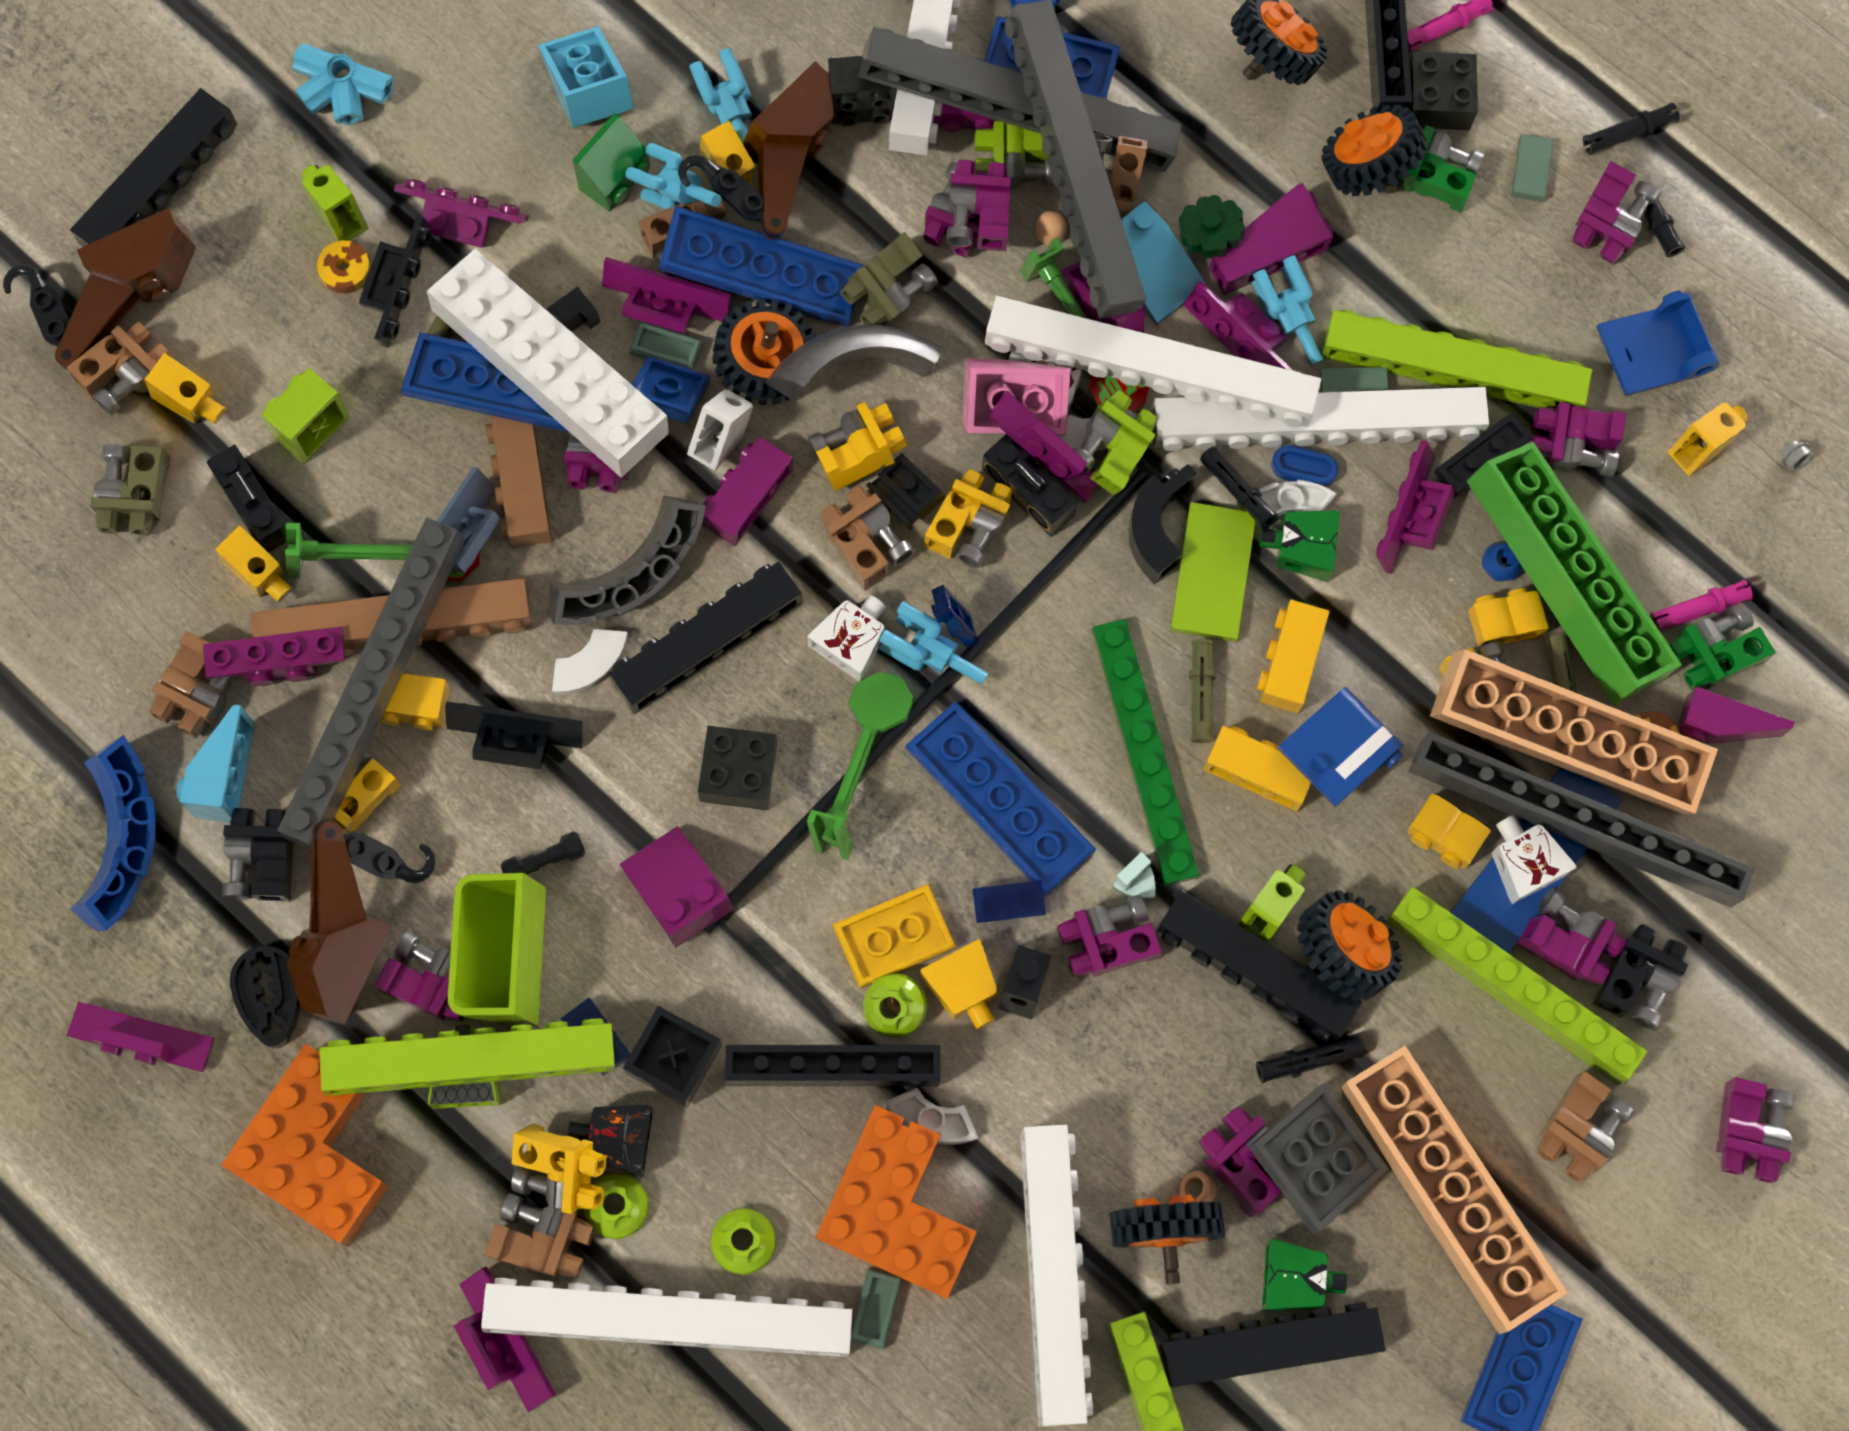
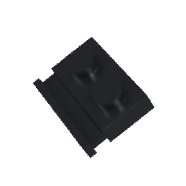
(906, 491)

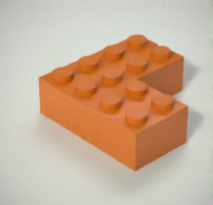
(291, 1155)
(875, 1210)

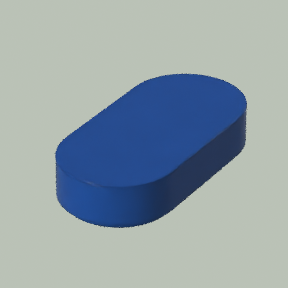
(1298, 463)

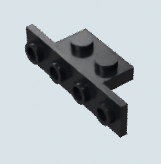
(390, 279)
(512, 735)

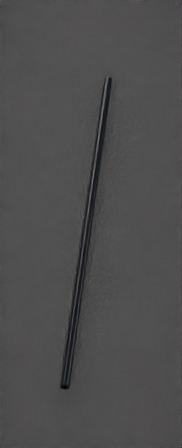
(940, 684)

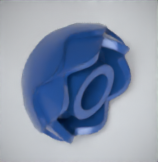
(1495, 567)

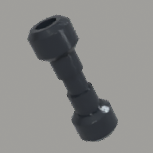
(568, 847)

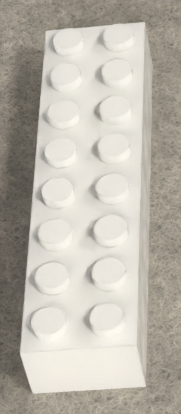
(548, 362)
(1053, 1276)

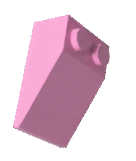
(1037, 386)

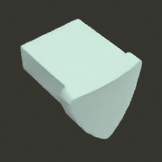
(1137, 878)

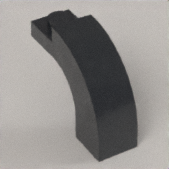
(1148, 541)

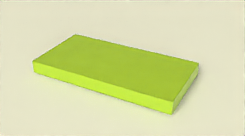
(1213, 572)

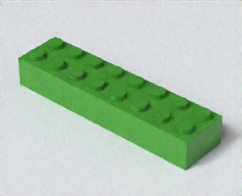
(1573, 573)

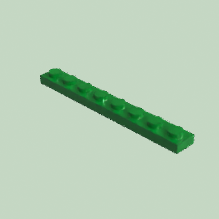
(1145, 753)

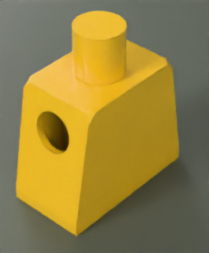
(726, 150)
(174, 384)
(1716, 429)
(244, 556)
(963, 984)

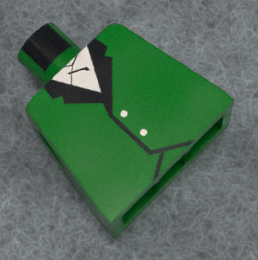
(1305, 543)
(1297, 1277)

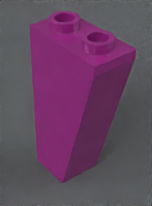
(1283, 230)

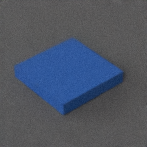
(671, 387)

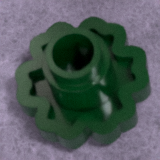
(1211, 226)

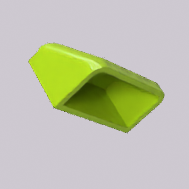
(497, 948)

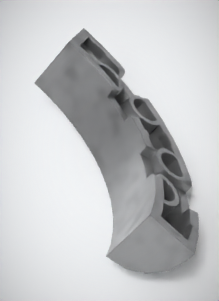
(852, 345)
(639, 575)

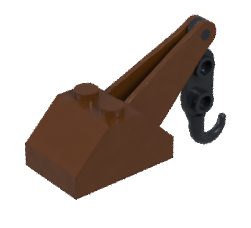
(778, 144)
(124, 267)
(342, 944)

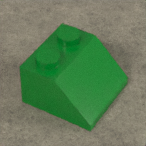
(604, 161)

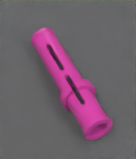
(1457, 17)
(1713, 602)

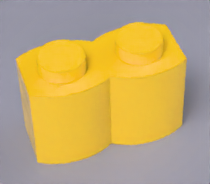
(1508, 618)
(1448, 832)

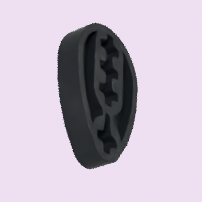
(247, 994)

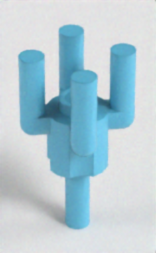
(727, 98)
(668, 182)
(1290, 305)
(927, 645)

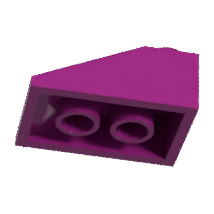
(677, 886)

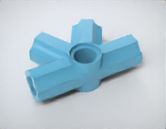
(343, 92)

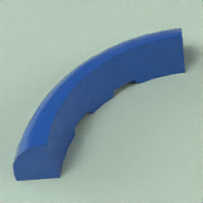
(129, 835)

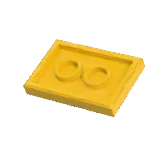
(894, 936)

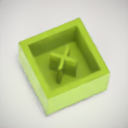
(305, 414)

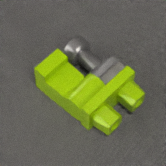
(1013, 147)
(1123, 438)

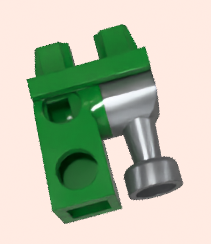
(1442, 180)
(1715, 657)

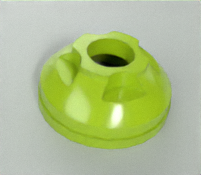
(911, 999)
(632, 1216)
(757, 1255)

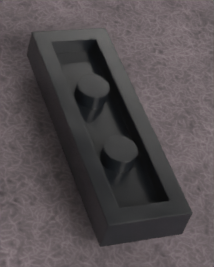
(1496, 441)

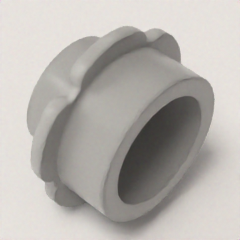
(1796, 455)

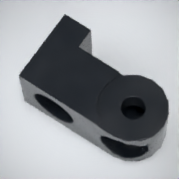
(574, 310)

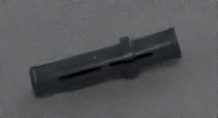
(1643, 124)
(1239, 488)
(1270, 1070)

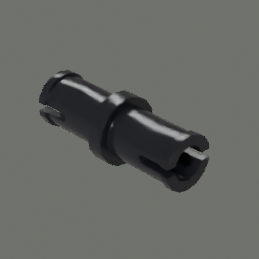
(1662, 226)

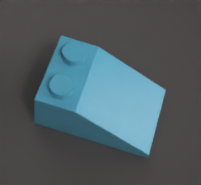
(586, 77)
(1160, 261)
(218, 770)

